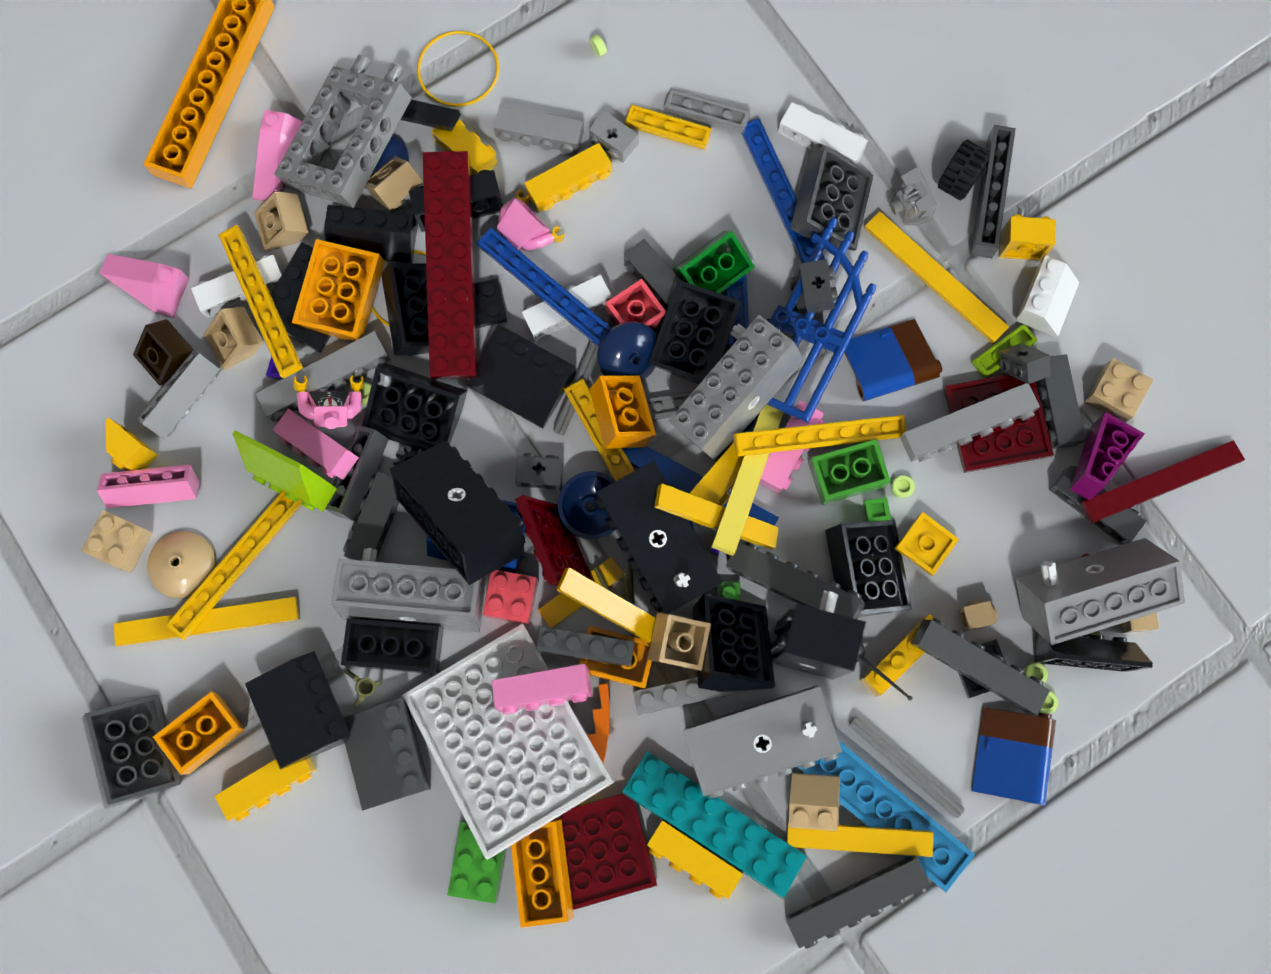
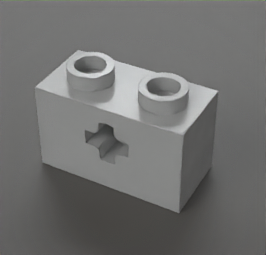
(613, 136)

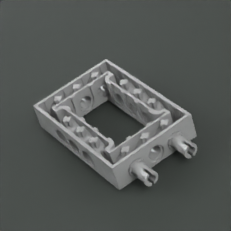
(385, 108)

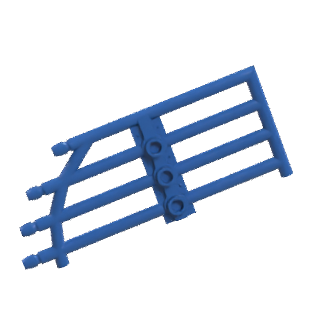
(817, 333)

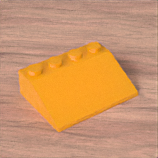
(338, 290)

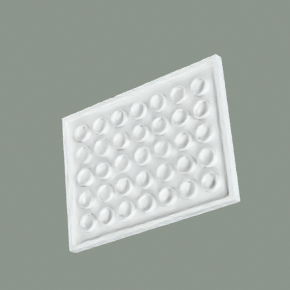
(504, 768)

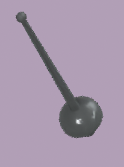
(861, 658)

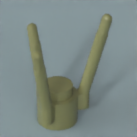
(627, 584)
(363, 686)

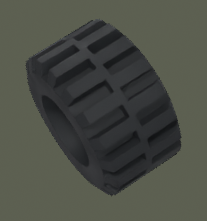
(963, 169)

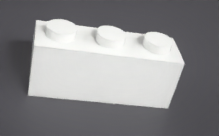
(1048, 297)

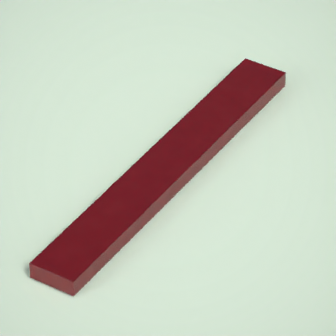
(1162, 482)

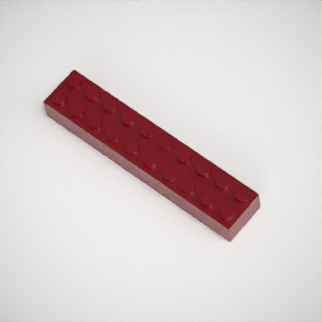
(449, 265)

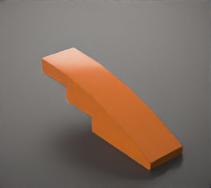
(602, 723)

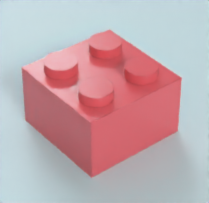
(637, 305)
(510, 597)

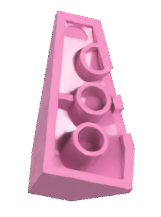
(274, 139)
(148, 282)

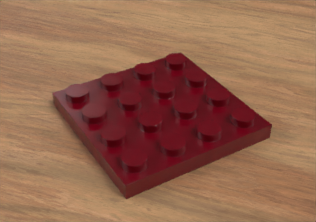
(1012, 445)
(552, 542)
(605, 851)

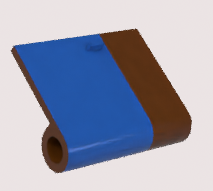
(891, 360)
(1014, 755)

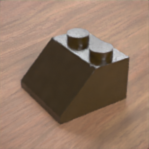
(161, 350)

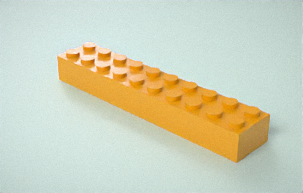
(207, 90)

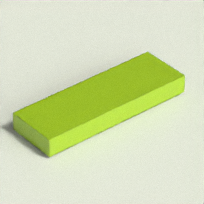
(988, 362)

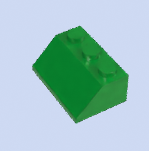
(715, 264)

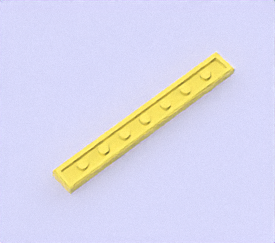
(744, 488)

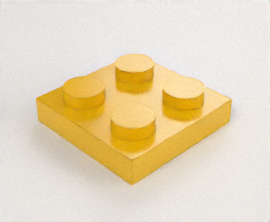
(926, 543)

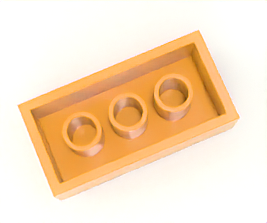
(542, 877)

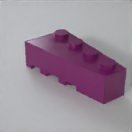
(1103, 453)

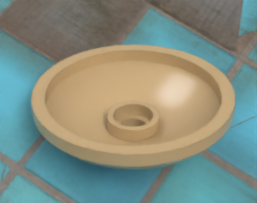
(195, 563)

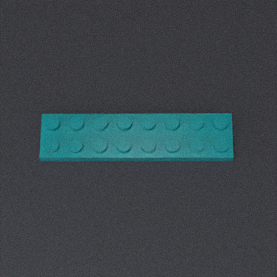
(714, 825)

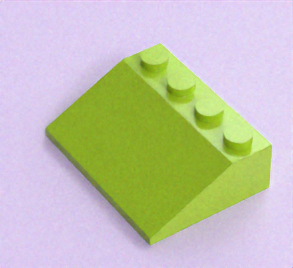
(284, 474)

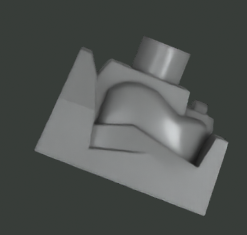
(913, 200)

